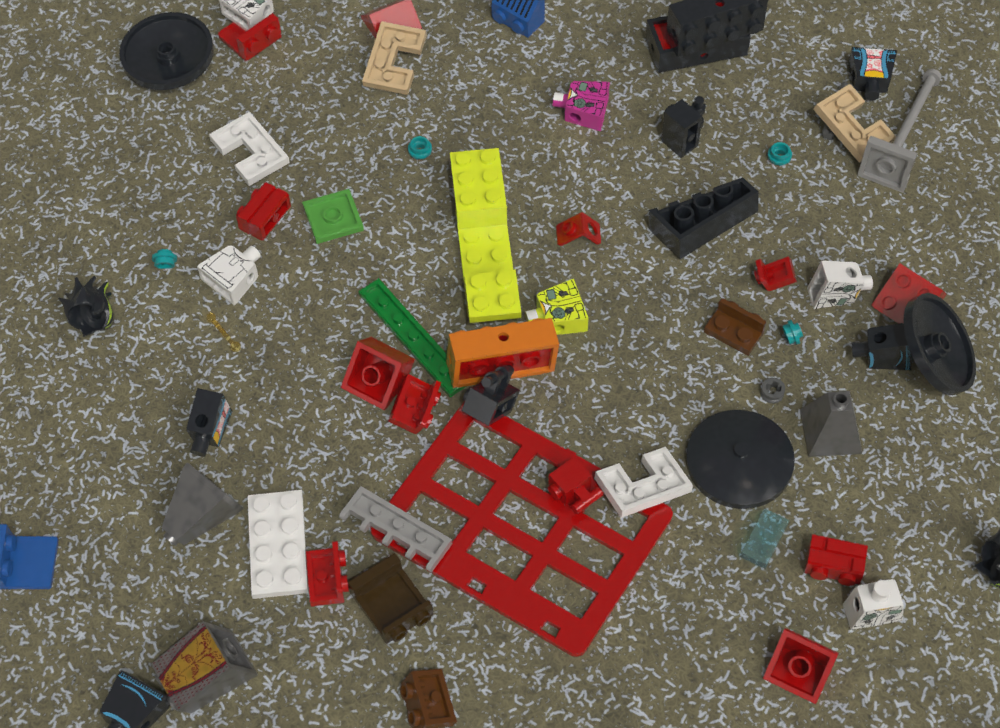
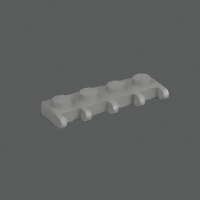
(397, 526)

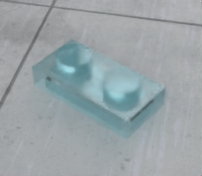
(764, 538)

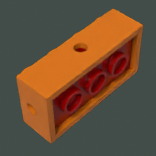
(525, 346)

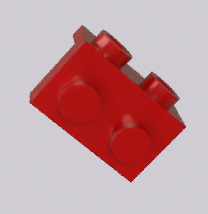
(415, 404)
(325, 575)

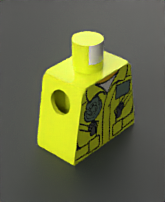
(563, 306)

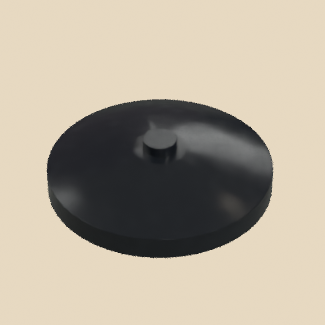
(166, 51)
(939, 344)
(740, 459)

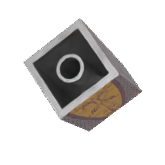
(202, 667)

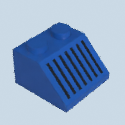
(520, 15)

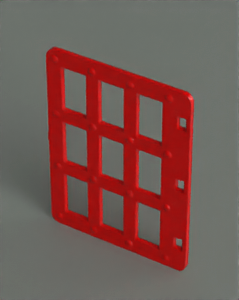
(501, 593)

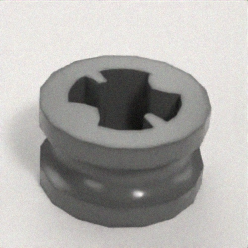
(778, 395)

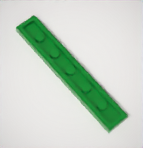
(409, 333)

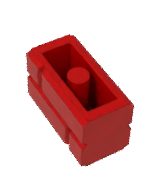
(263, 211)
(836, 560)

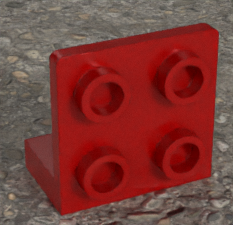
(900, 289)

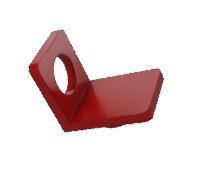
(577, 227)

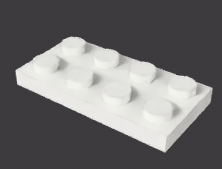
(277, 544)

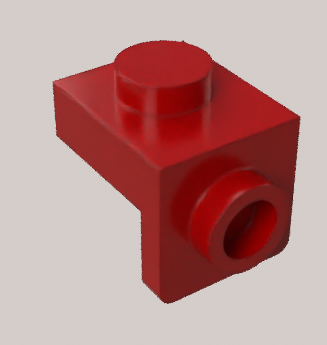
(775, 274)

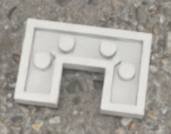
(266, 153)
(664, 484)

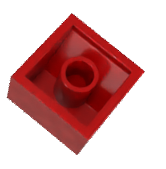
(376, 372)

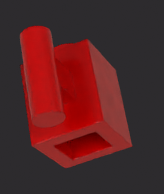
(572, 482)

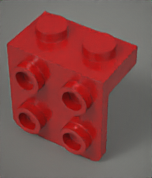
(254, 40)

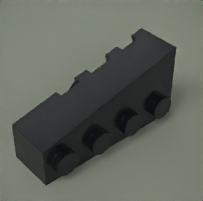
(704, 217)

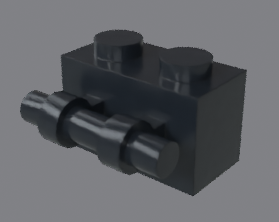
(683, 126)
(492, 396)

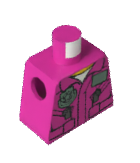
(584, 103)

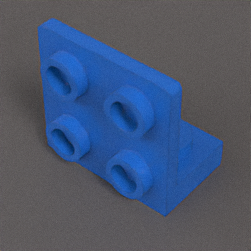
(26, 560)

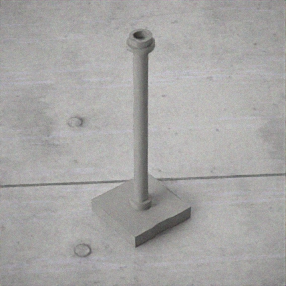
(890, 162)

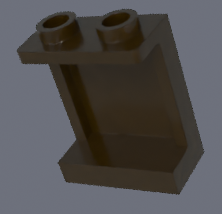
(390, 599)

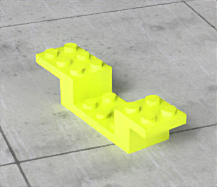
(484, 236)

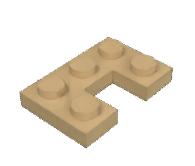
(380, 68)
(837, 115)

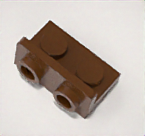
(736, 326)
(427, 699)

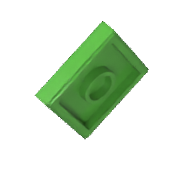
(333, 216)

